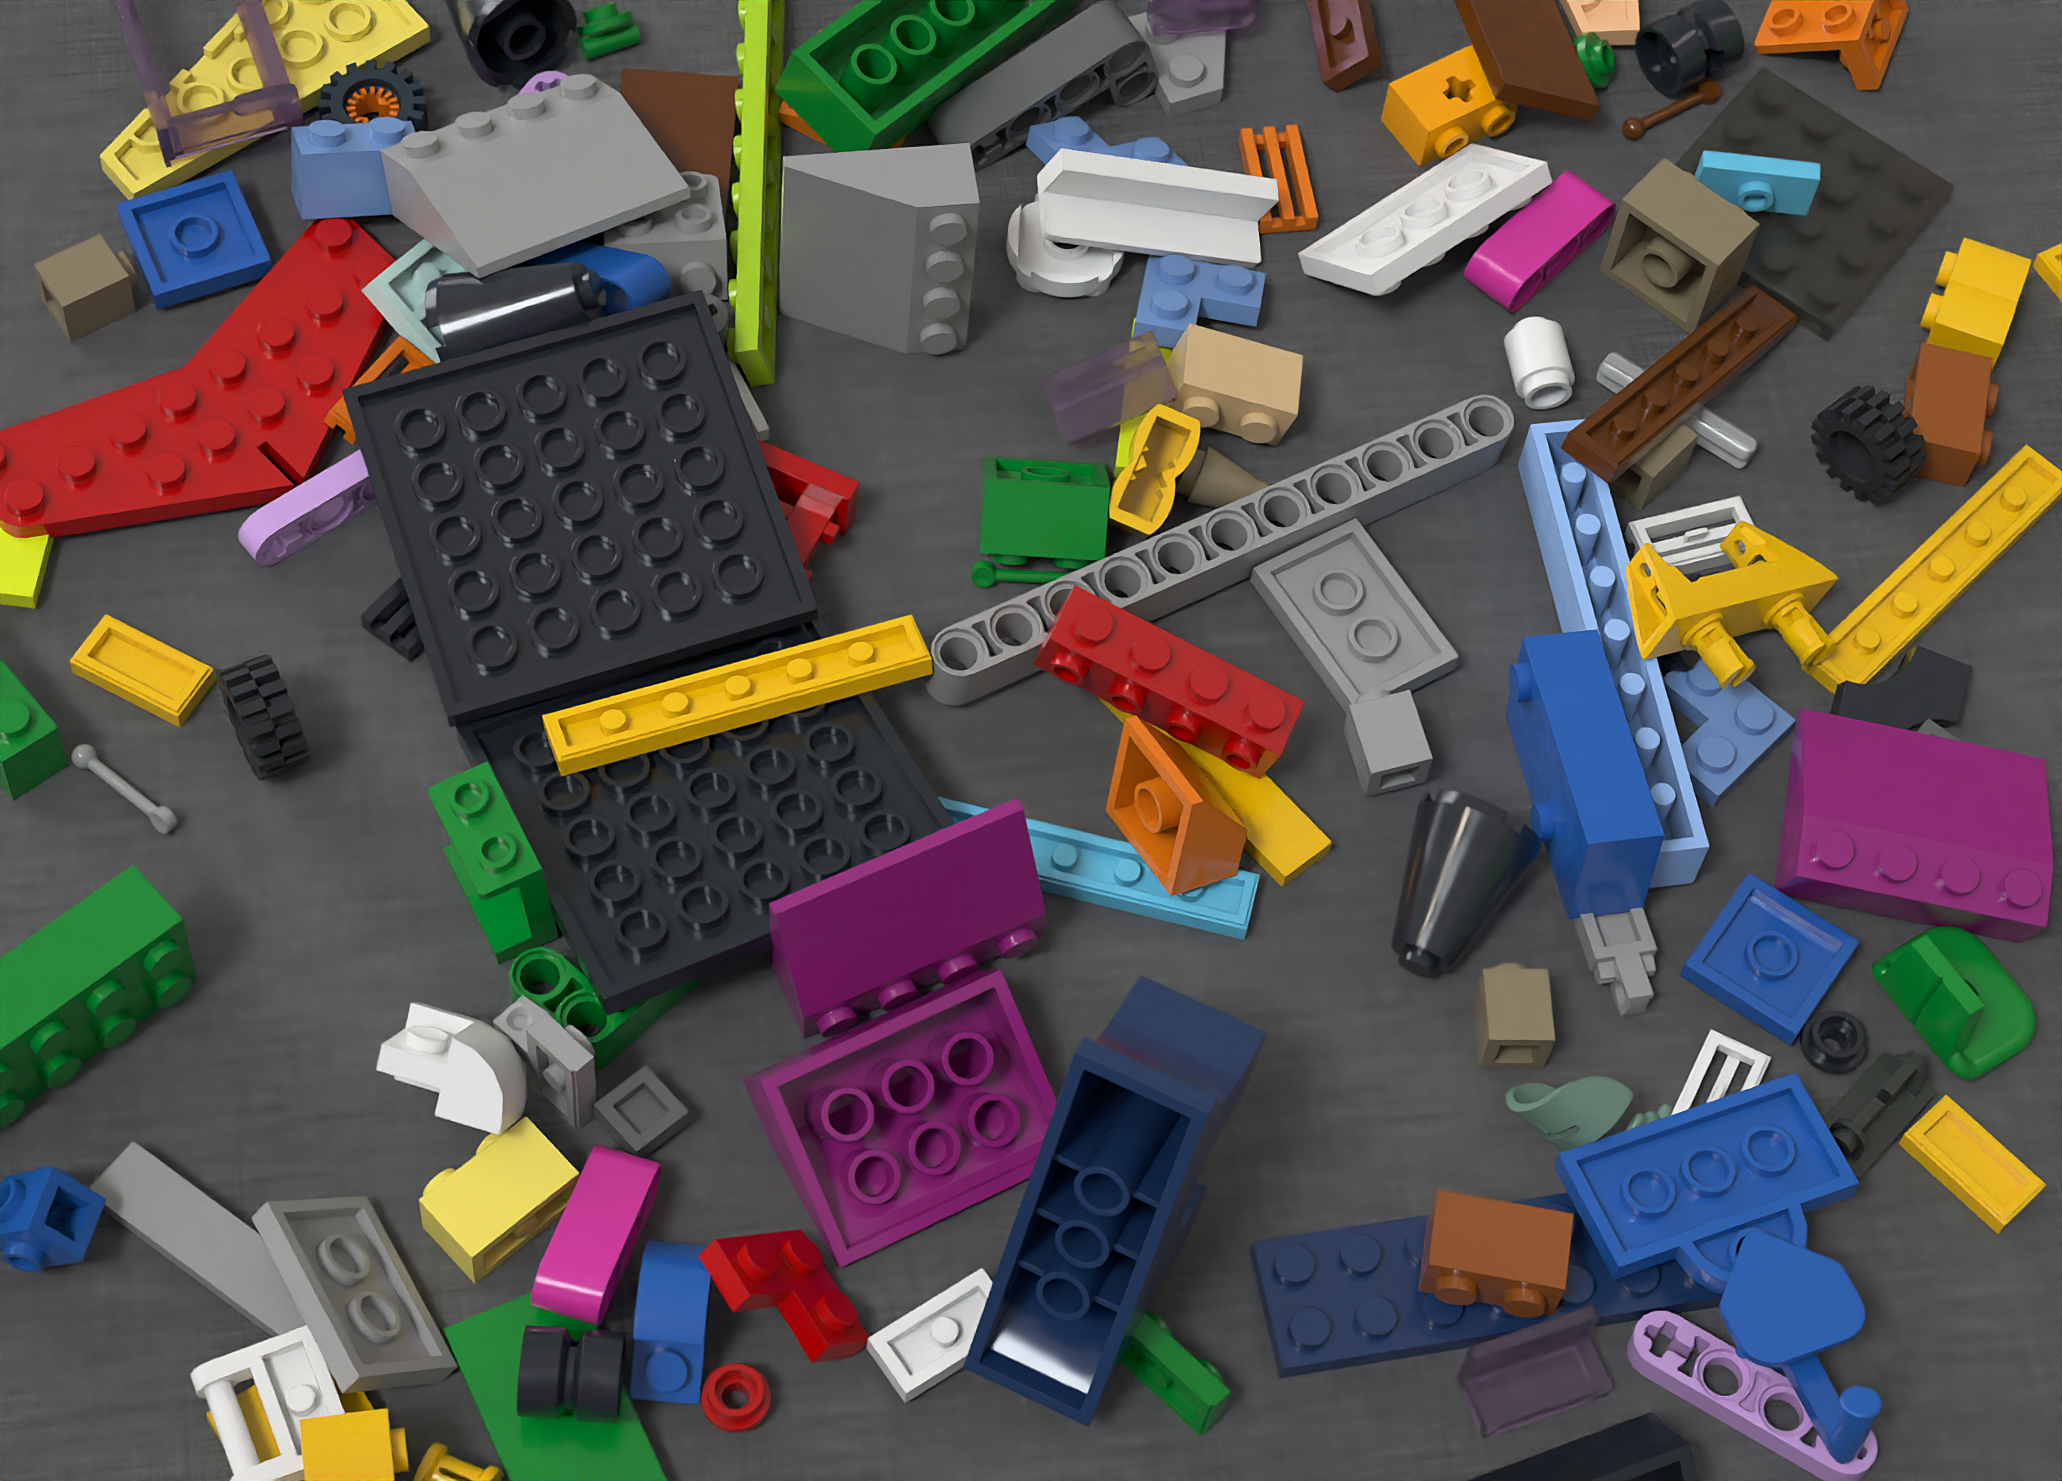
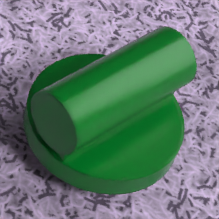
(606, 30)
(1596, 58)

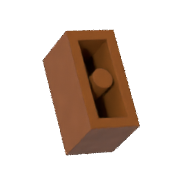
(1949, 400)
(1495, 1254)

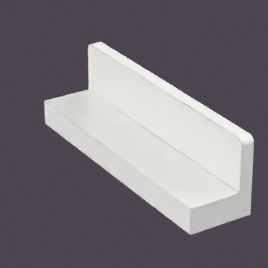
(1153, 207)

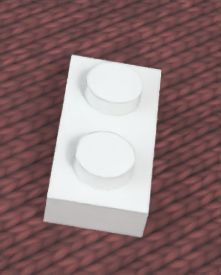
(931, 1338)

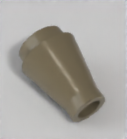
(1215, 480)

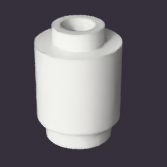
(1539, 362)

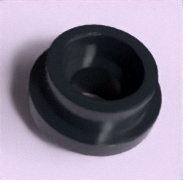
(1841, 1028)

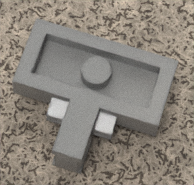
(557, 1059)

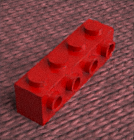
(1168, 682)

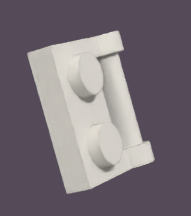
(291, 1386)

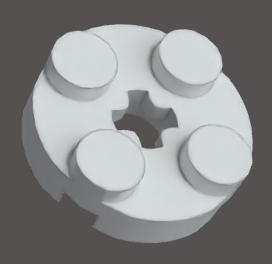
(1052, 269)

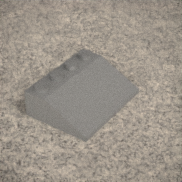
(530, 175)
(881, 244)

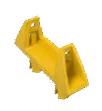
(1730, 604)

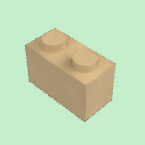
(1236, 384)

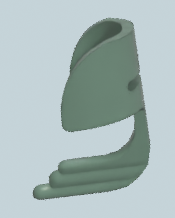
(1586, 1102)

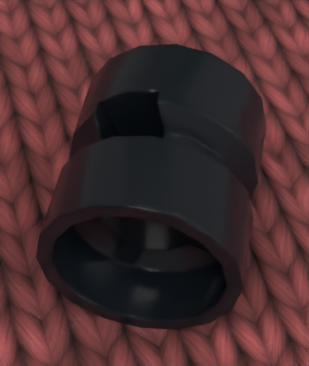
(1689, 45)
(571, 1374)

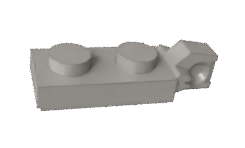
(1622, 954)

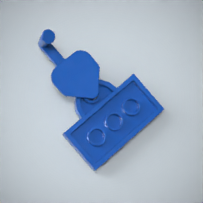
(1730, 1183)

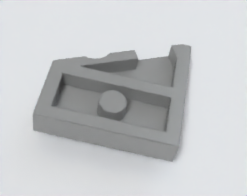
(1187, 67)

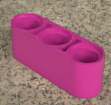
(1540, 241)
(596, 1235)

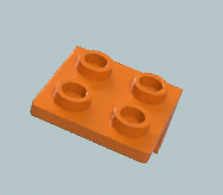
(1857, 28)

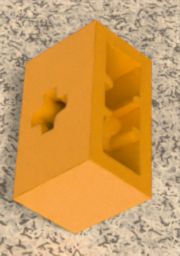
(1444, 108)

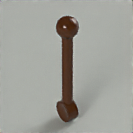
(1707, 93)

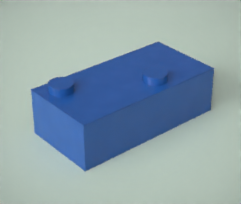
(1583, 774)

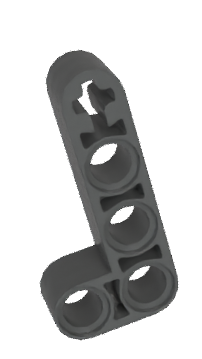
(1047, 82)

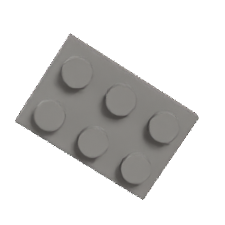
(1353, 615)
(354, 1293)

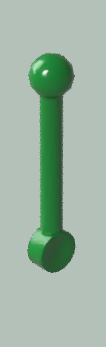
(984, 575)

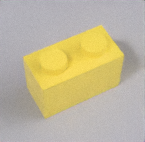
(498, 1198)

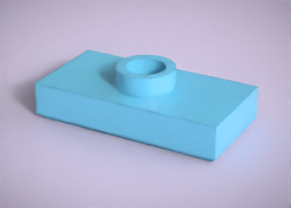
(1760, 182)

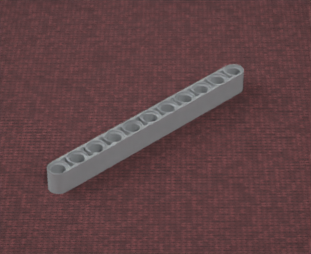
(1240, 525)

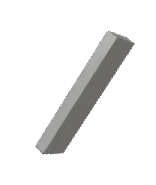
(198, 1237)

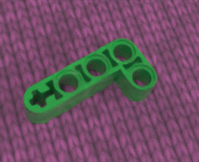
(577, 1005)

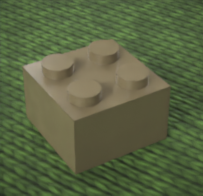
(1678, 246)

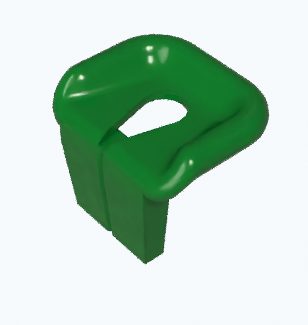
(1963, 1026)

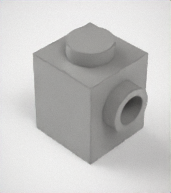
(1387, 741)

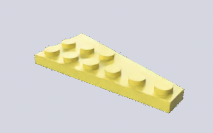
(313, 43)

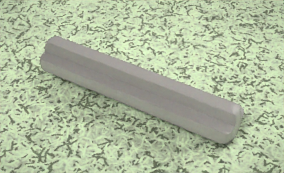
(1714, 431)

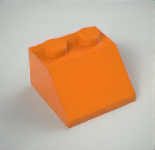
(1172, 811)

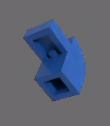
(670, 1324)

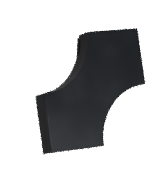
(1920, 689)

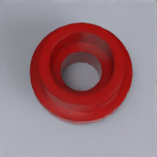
(735, 1378)

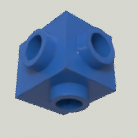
(46, 1219)

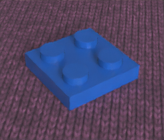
(194, 239)
(1769, 958)

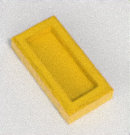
(142, 670)
(1972, 1164)

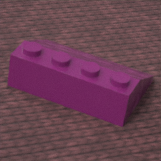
(1916, 828)
(907, 921)
(908, 1114)

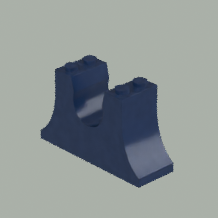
(1111, 1196)

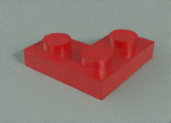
(787, 1274)

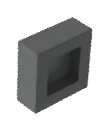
(641, 1113)

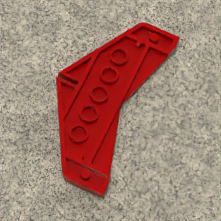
(204, 430)

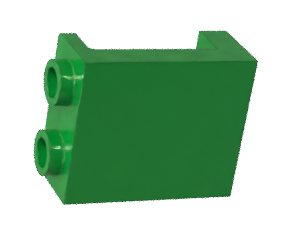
(493, 863)

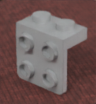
(683, 238)

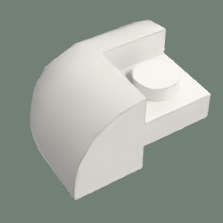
(464, 1061)

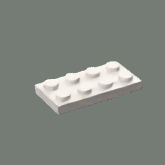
(1425, 219)

